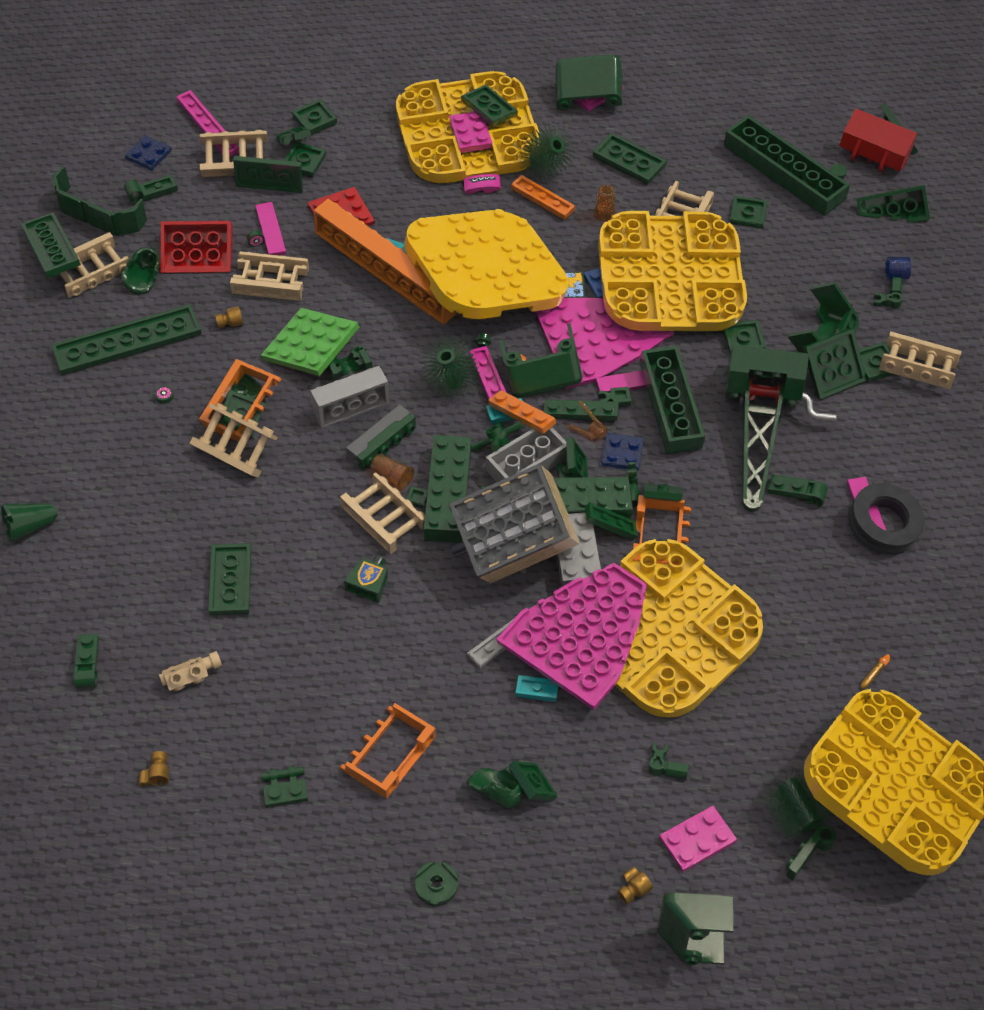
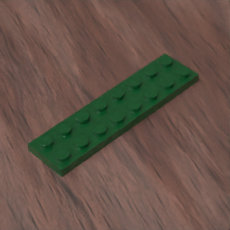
(126, 339)

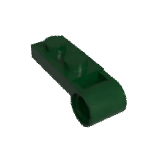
(150, 189)
(806, 489)
(86, 661)
(807, 848)

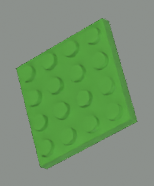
(310, 341)

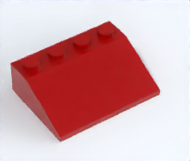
(196, 246)

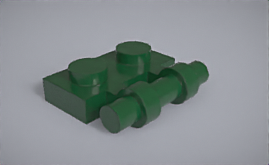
(297, 133)
(286, 792)

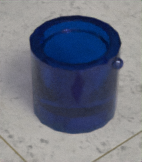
(898, 267)

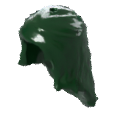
(141, 270)
(497, 786)

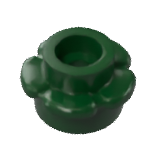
(482, 340)

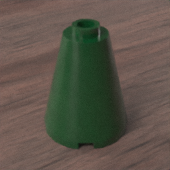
(26, 518)

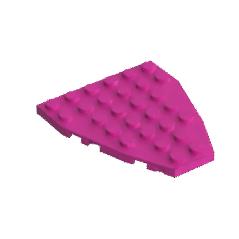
(599, 340)
(581, 632)

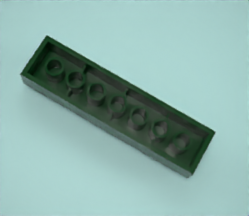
(786, 165)

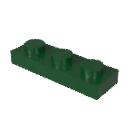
(611, 521)

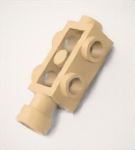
(186, 674)

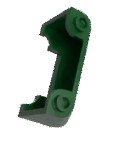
(589, 78)

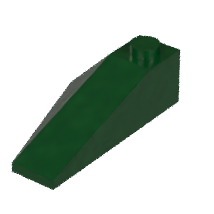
(902, 204)

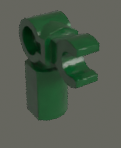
(895, 297)
(631, 473)
(658, 765)

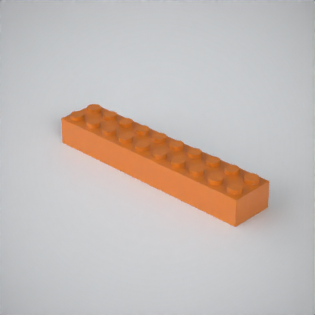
(378, 257)

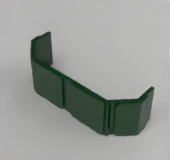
(116, 223)

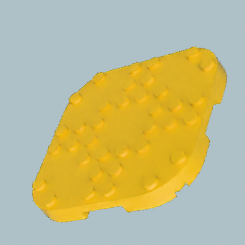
(430, 141)
(485, 263)
(671, 272)
(688, 632)
(898, 782)

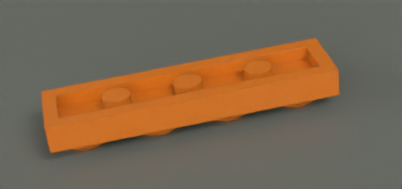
(543, 197)
(522, 411)

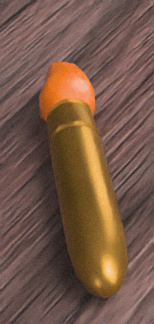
(883, 661)

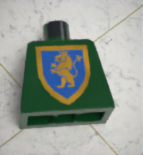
(368, 579)

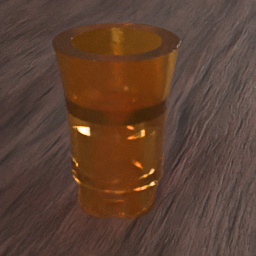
(605, 203)
(394, 472)

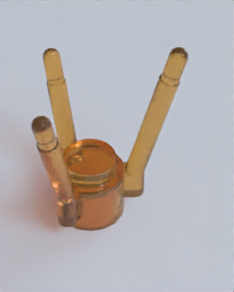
(597, 429)

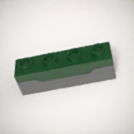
(381, 437)

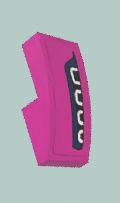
(486, 182)

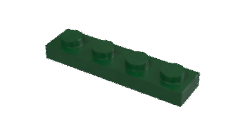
(573, 410)

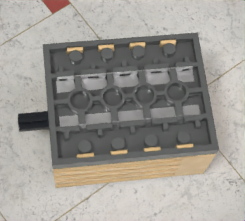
(513, 524)

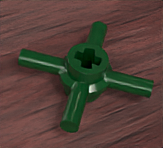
(497, 436)

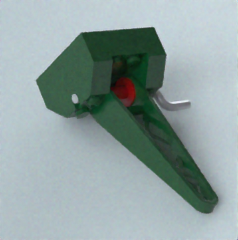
(778, 368)

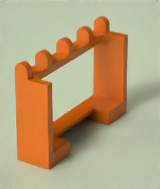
(233, 377)
(663, 505)
(394, 778)

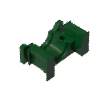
(356, 361)

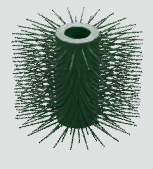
(546, 151)
(450, 367)
(799, 804)

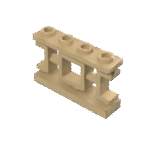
(265, 286)

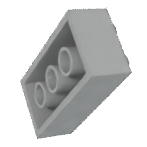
(350, 396)
(525, 452)
(583, 558)

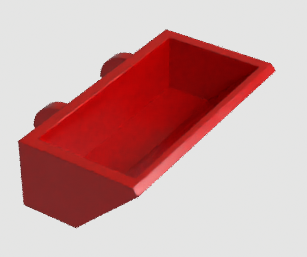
(877, 140)

